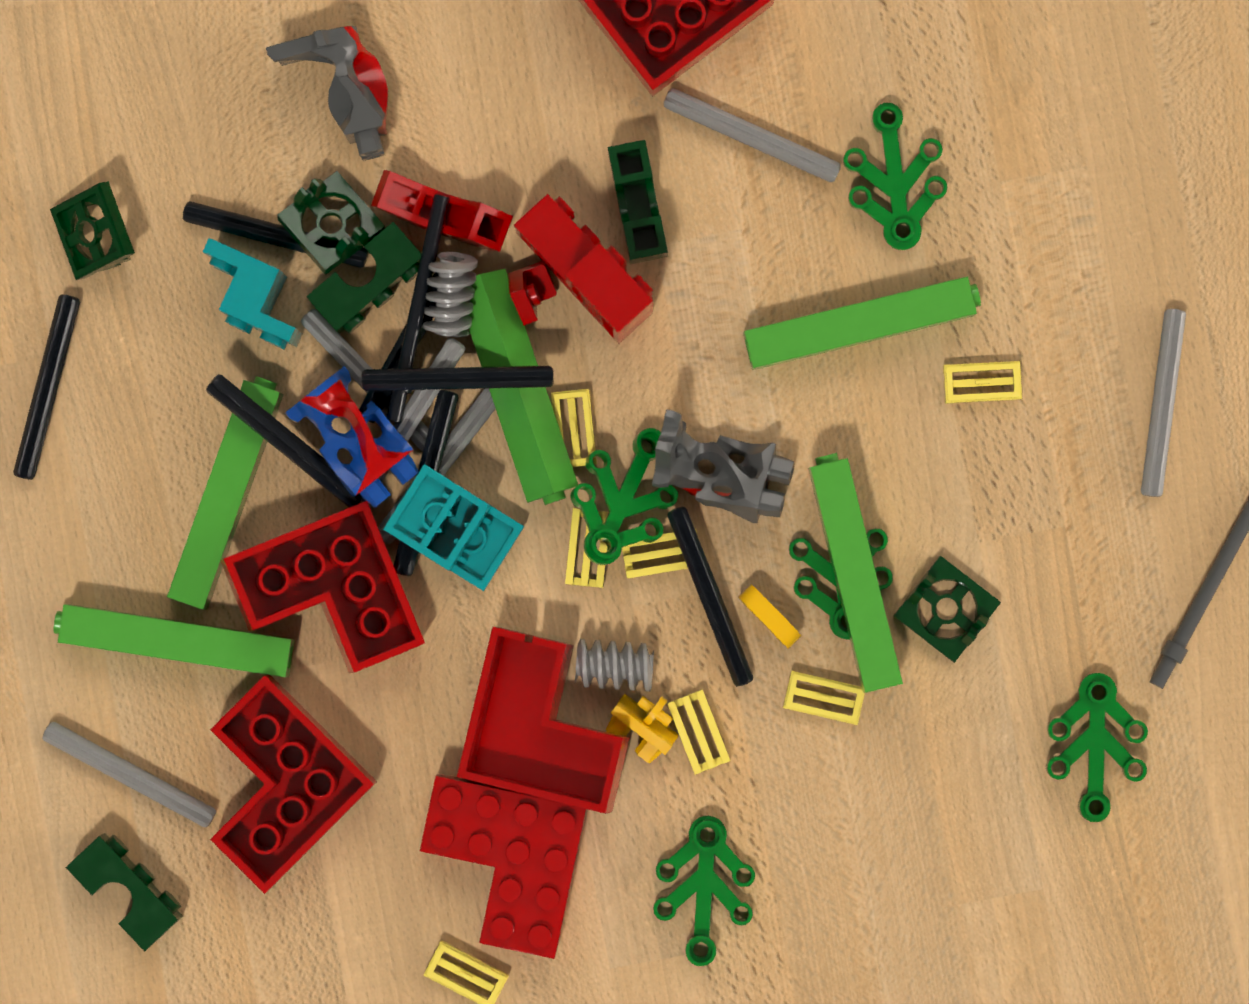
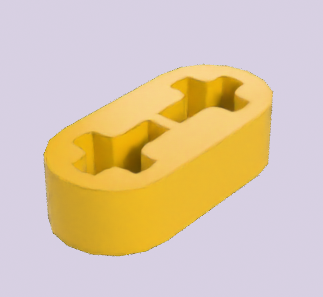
(769, 616)

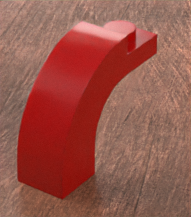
(464, 219)

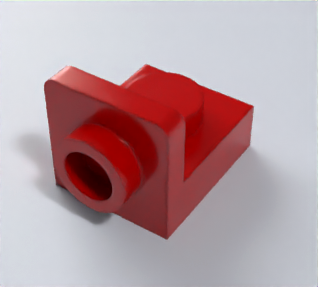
(530, 287)

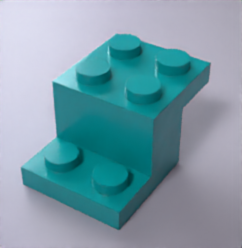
(251, 294)
(453, 527)

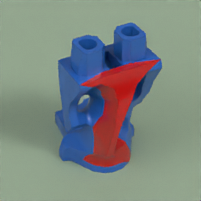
(369, 454)

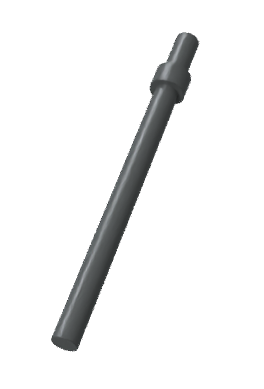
(1174, 650)

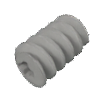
(452, 294)
(614, 665)

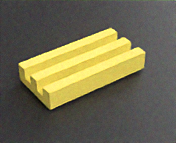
(949, 383)
(570, 395)
(628, 558)
(584, 580)
(793, 690)
(710, 762)
(474, 962)

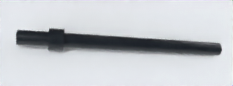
(418, 302)

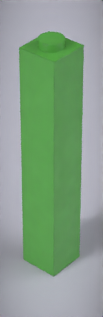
(861, 323)
(523, 412)
(222, 502)
(854, 573)
(174, 640)

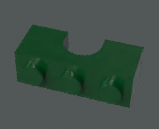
(637, 202)
(344, 304)
(151, 910)

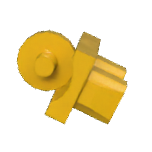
(647, 721)

